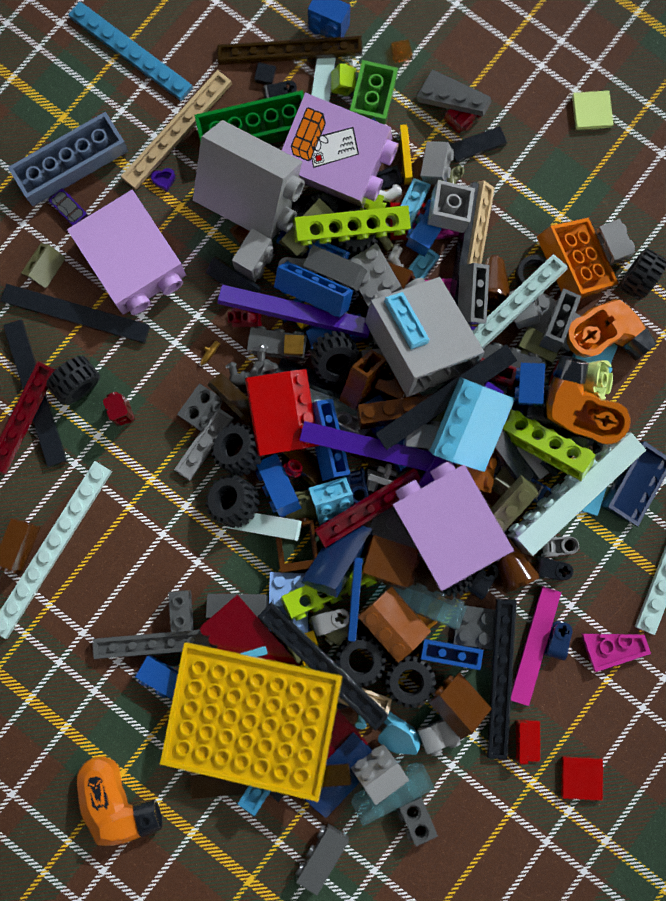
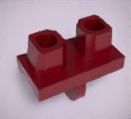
(244, 318)

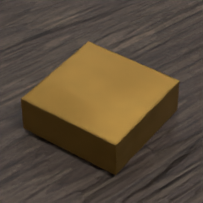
(294, 345)

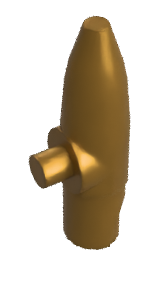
(209, 352)

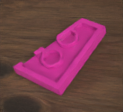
(614, 649)

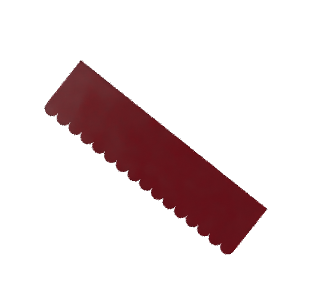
(240, 630)

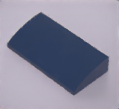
(637, 486)
(336, 562)
(349, 752)

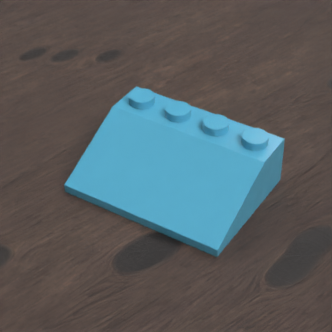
(471, 425)

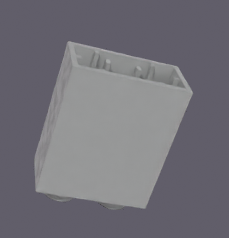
(247, 180)
(451, 344)

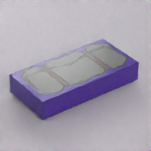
(68, 207)

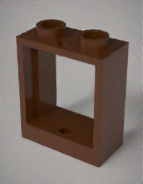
(303, 564)

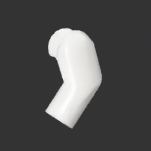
(391, 194)
(394, 256)

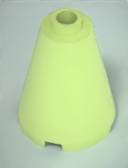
(599, 379)

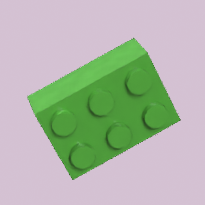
(374, 91)

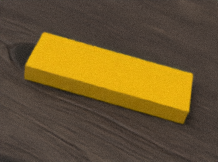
(405, 154)

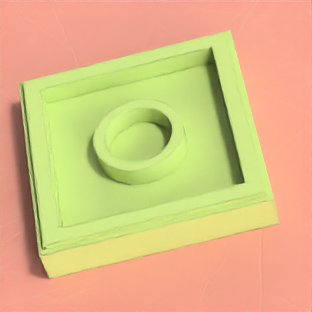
(592, 110)

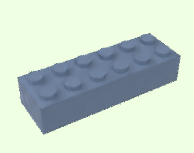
(68, 159)

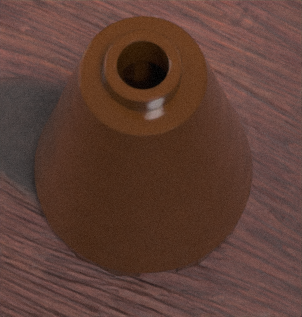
(498, 282)
(515, 570)

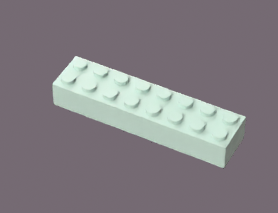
(573, 496)

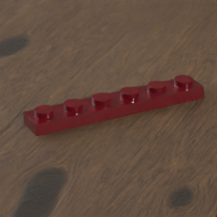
(23, 414)
(364, 510)

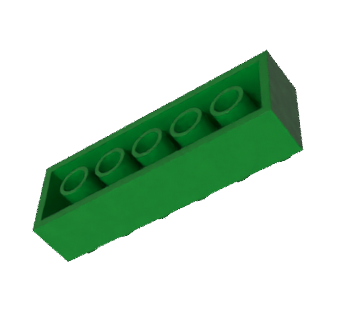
(264, 119)

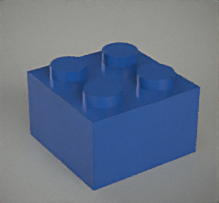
(329, 18)
(531, 384)

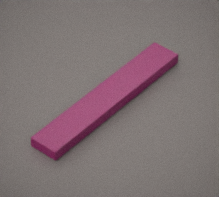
(535, 645)

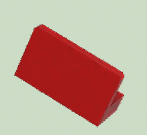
(527, 741)

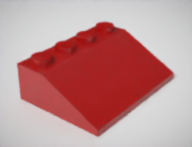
(278, 409)

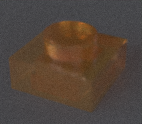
(401, 50)

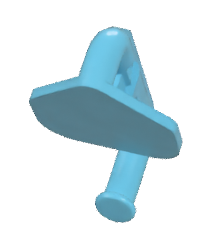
(397, 735)

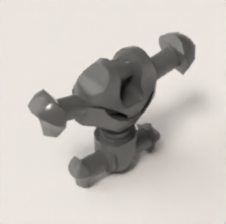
(261, 367)

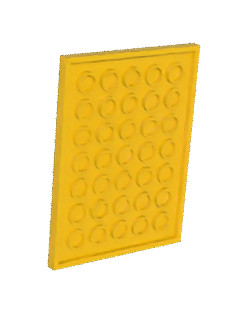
(251, 721)

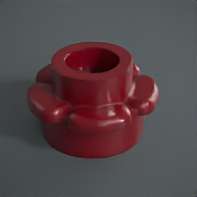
(293, 468)

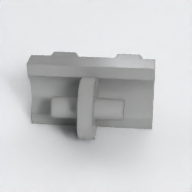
(375, 478)

